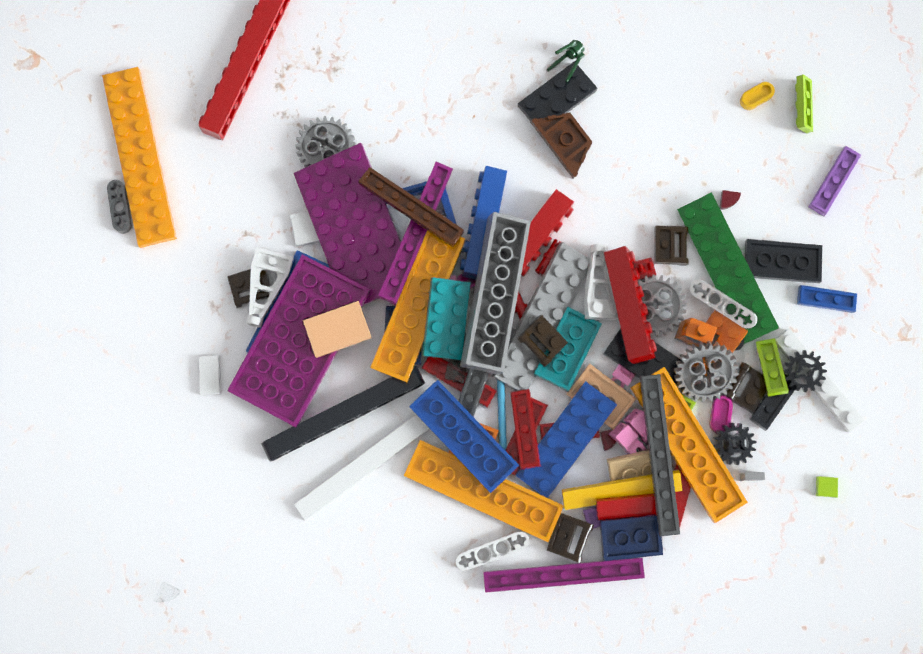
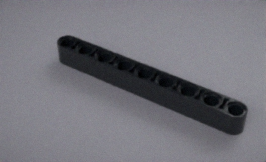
(340, 415)

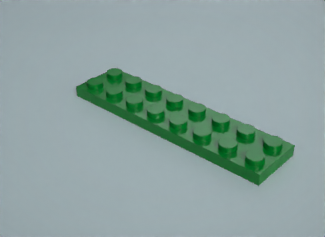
(726, 263)

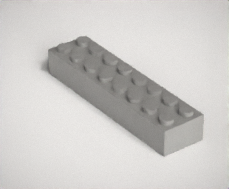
(495, 293)

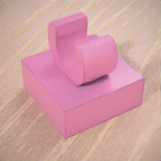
(623, 375)

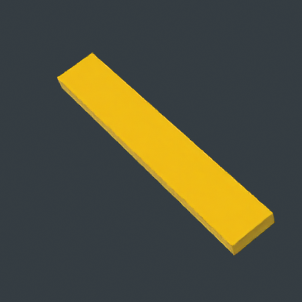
(586, 495)

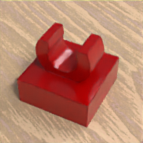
(645, 268)

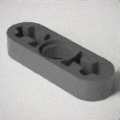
(125, 212)

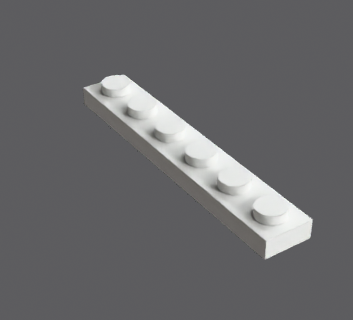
(828, 392)

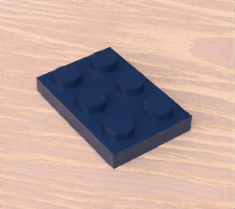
(630, 538)

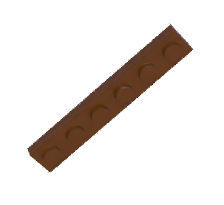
(411, 207)

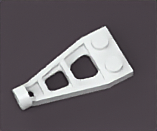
(271, 262)
(598, 308)

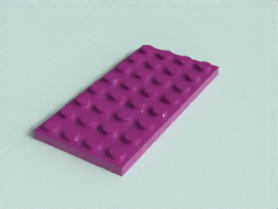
(349, 219)
(281, 365)

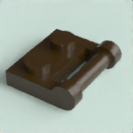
(665, 245)
(240, 283)
(547, 336)
(753, 390)
(564, 534)

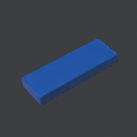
(827, 299)

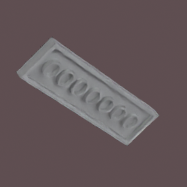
(551, 300)

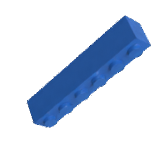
(488, 201)

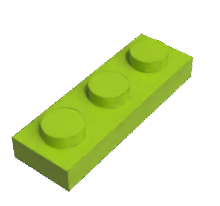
(804, 103)
(771, 367)

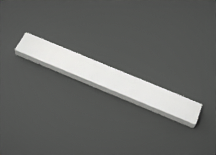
(361, 467)

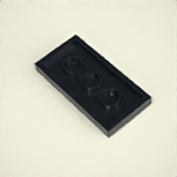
(558, 96)
(784, 260)
(617, 353)

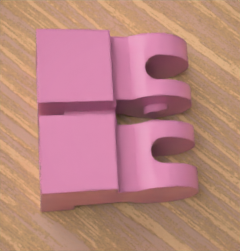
(627, 433)

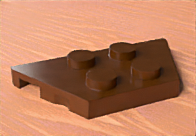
(565, 140)

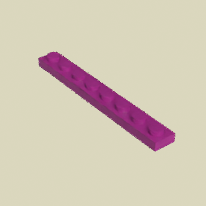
(414, 236)
(563, 575)

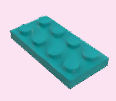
(446, 318)
(567, 363)

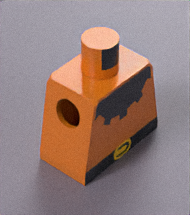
(695, 332)

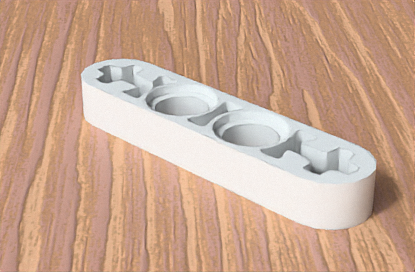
(724, 302)
(493, 554)

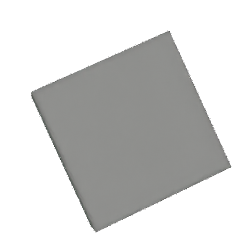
(752, 476)

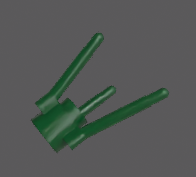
(573, 50)

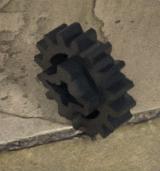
(809, 378)
(739, 437)

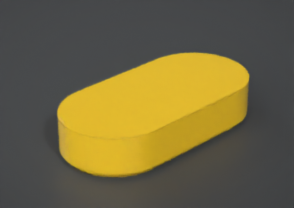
(757, 95)

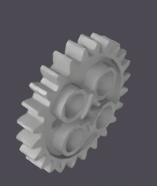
(334, 130)
(654, 288)
(688, 375)

